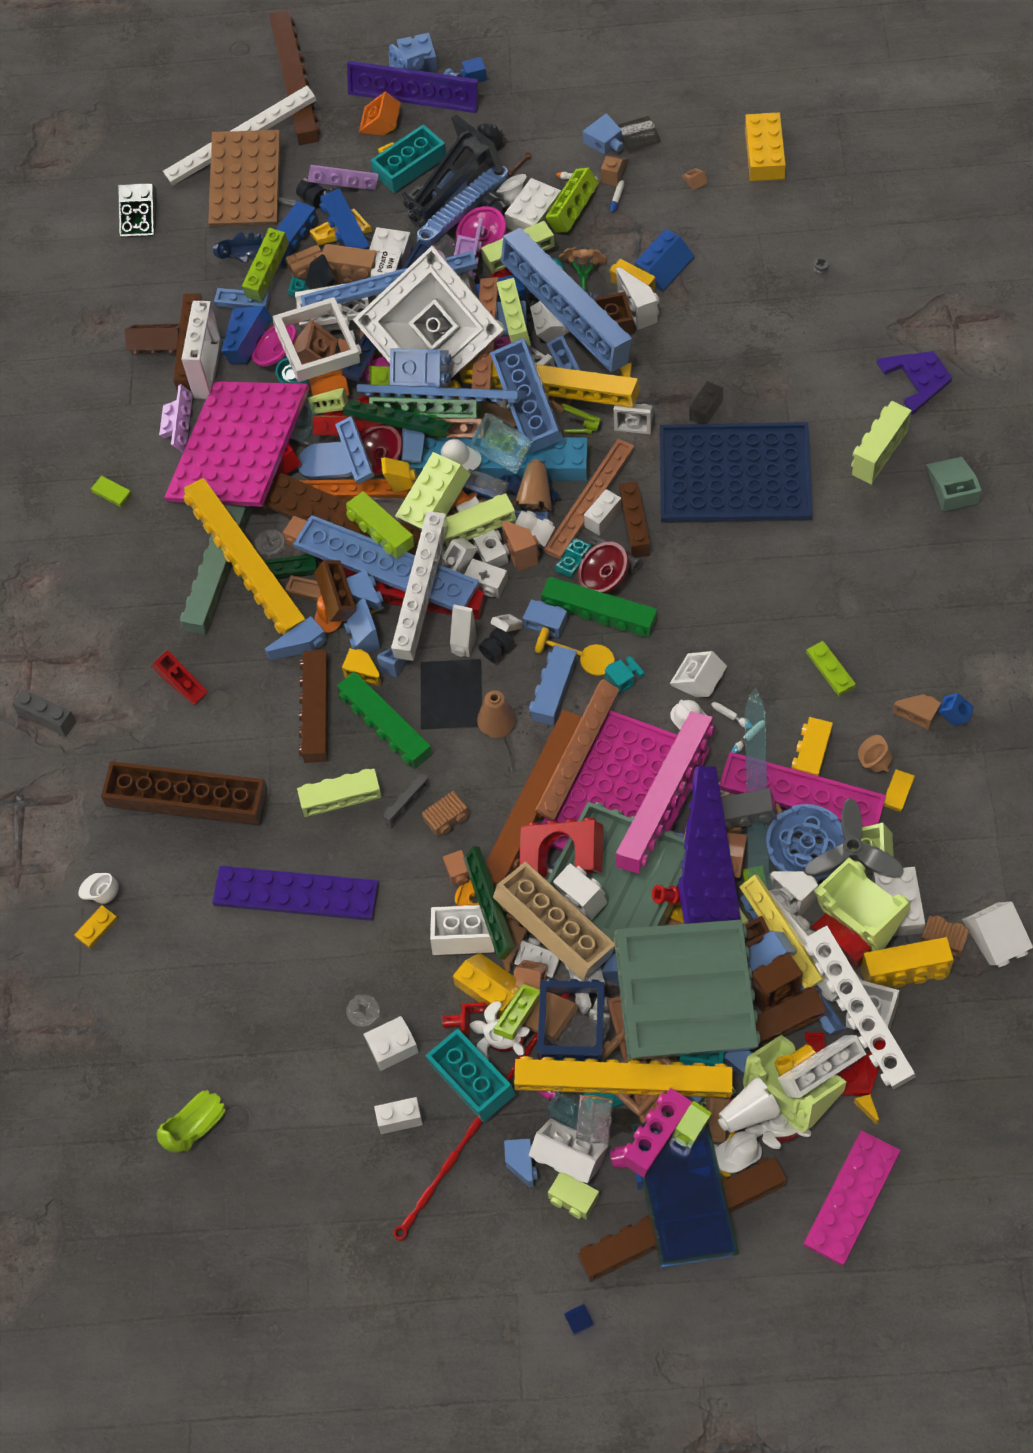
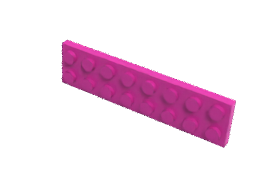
(797, 787)

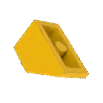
(398, 474)
(361, 663)

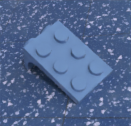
(420, 367)

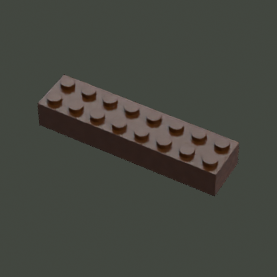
(184, 793)

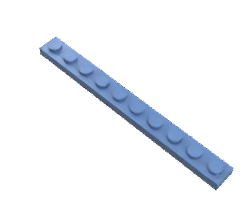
(377, 284)
(446, 392)

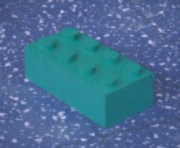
(408, 158)
(470, 1075)

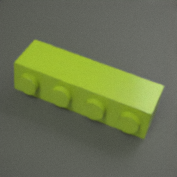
(379, 525)

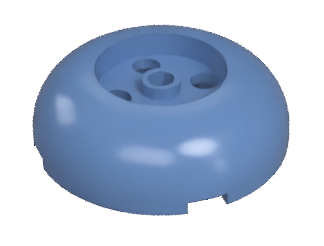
(811, 822)

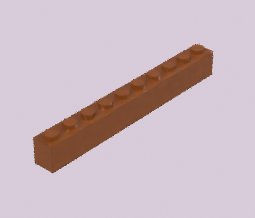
(506, 851)

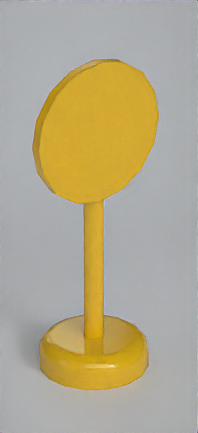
(593, 658)

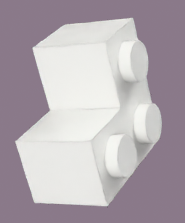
(457, 555)

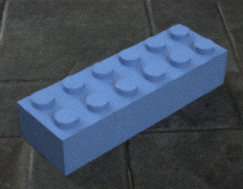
(534, 414)

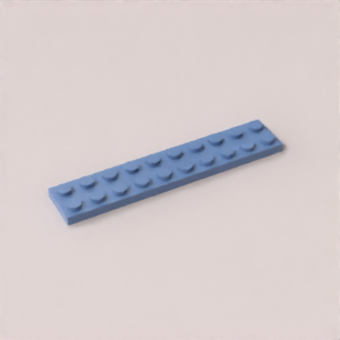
(362, 553)

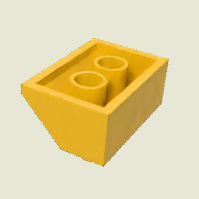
(486, 981)

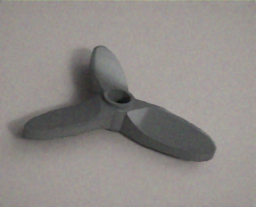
(867, 855)

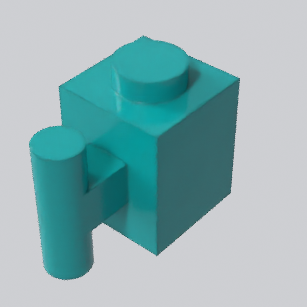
(621, 675)

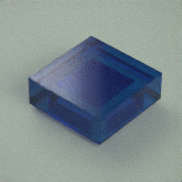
(578, 1319)

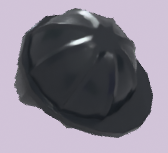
(491, 132)

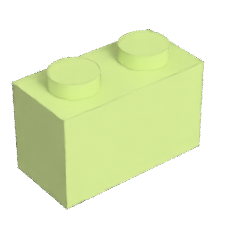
(573, 1196)

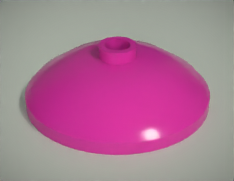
(493, 221)
(269, 348)

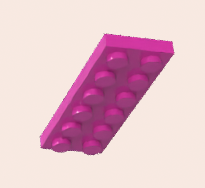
(851, 1198)

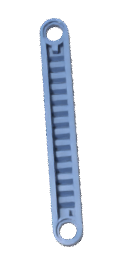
(460, 206)

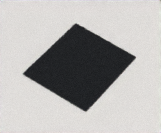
(450, 693)

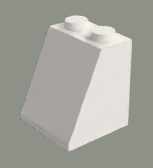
(999, 933)

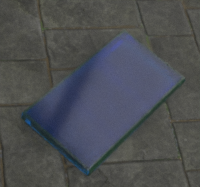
(688, 1202)

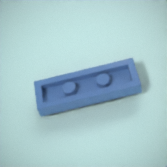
(237, 299)

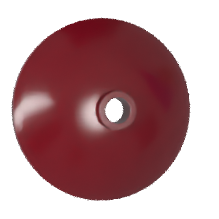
(381, 442)
(603, 567)

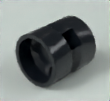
(310, 192)
(494, 200)
(493, 647)

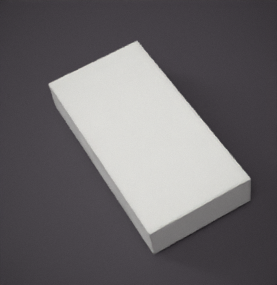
(507, 622)

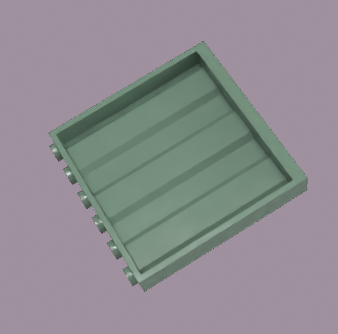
(628, 892)
(685, 989)

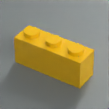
(813, 746)

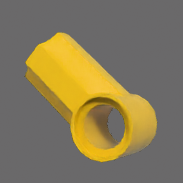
(787, 1062)

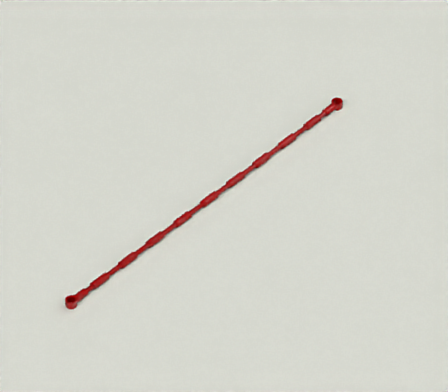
(455, 1154)

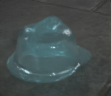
(304, 422)

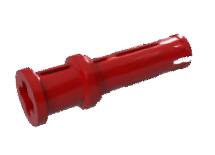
(665, 894)

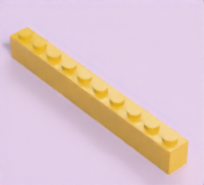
(576, 384)
(243, 556)
(622, 1077)

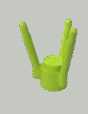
(591, 422)

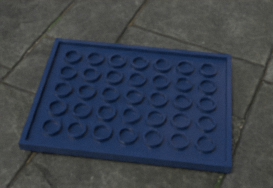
(735, 472)

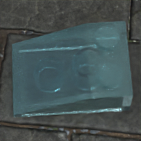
(501, 442)

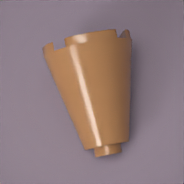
(534, 488)
(496, 716)

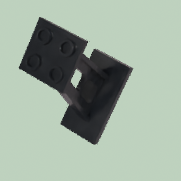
(482, 150)

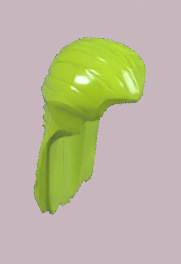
(191, 1122)

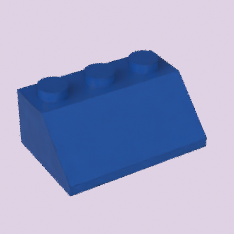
(665, 258)

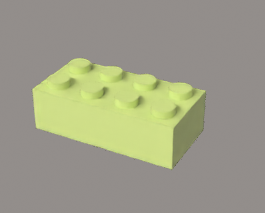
(880, 442)
(433, 490)

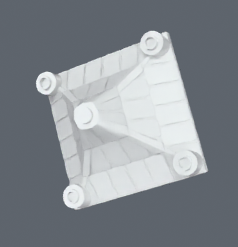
(430, 311)

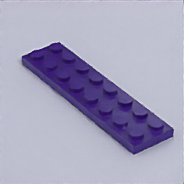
(413, 86)
(295, 893)

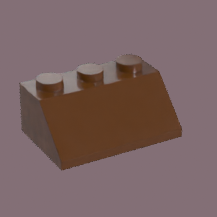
(152, 337)

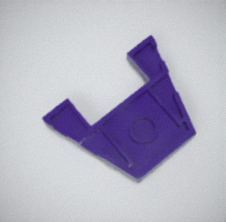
(923, 371)

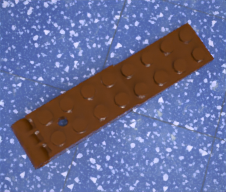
(302, 500)

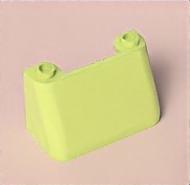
(862, 904)
(802, 1111)

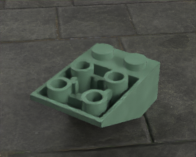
(954, 483)

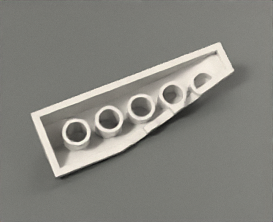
(802, 929)

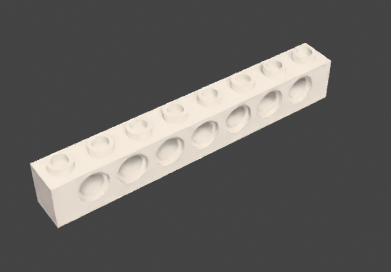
(419, 586)
(824, 939)

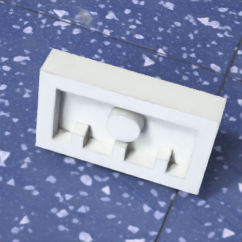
(534, 951)

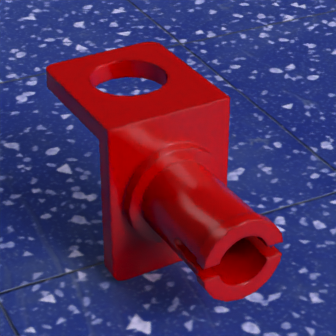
(463, 1020)

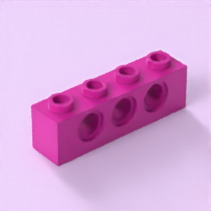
(641, 1161)

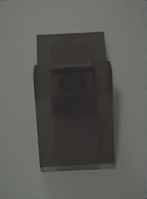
(622, 1121)

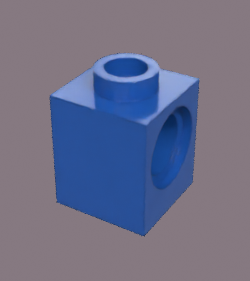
(956, 709)

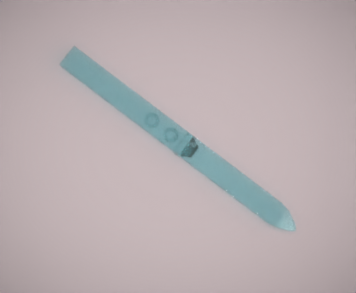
(756, 780)

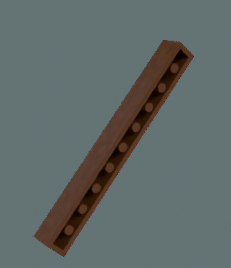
(293, 72)
(639, 1240)

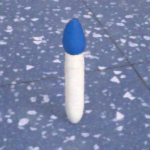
(614, 204)

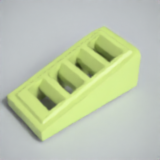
(335, 395)

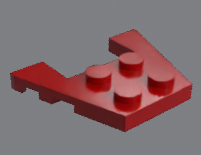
(859, 1075)

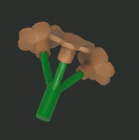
(569, 256)

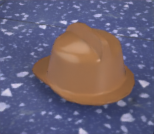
(875, 754)

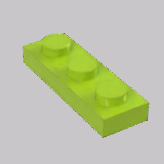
(830, 668)
(517, 1012)

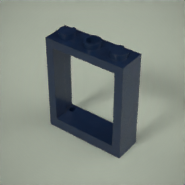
(579, 1053)

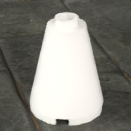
(749, 1107)

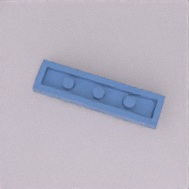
(354, 450)

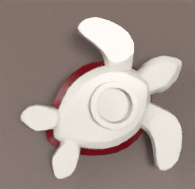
(493, 1040)
(776, 1131)

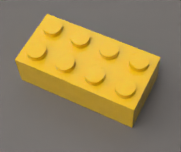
(765, 146)
(908, 963)

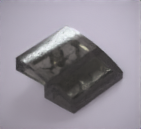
(639, 133)

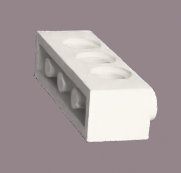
(494, 556)
(821, 1066)

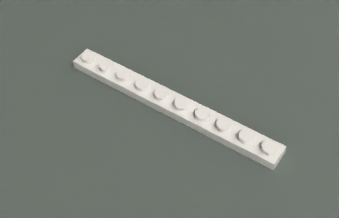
(260, 122)

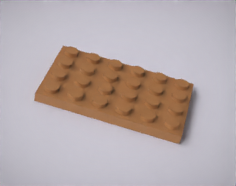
(244, 178)

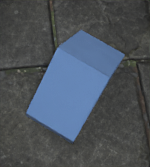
(412, 445)
(389, 664)

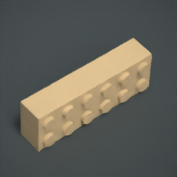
(554, 920)

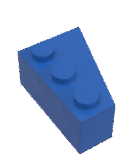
(243, 332)

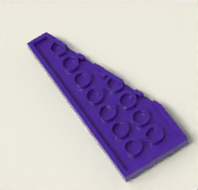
(707, 872)

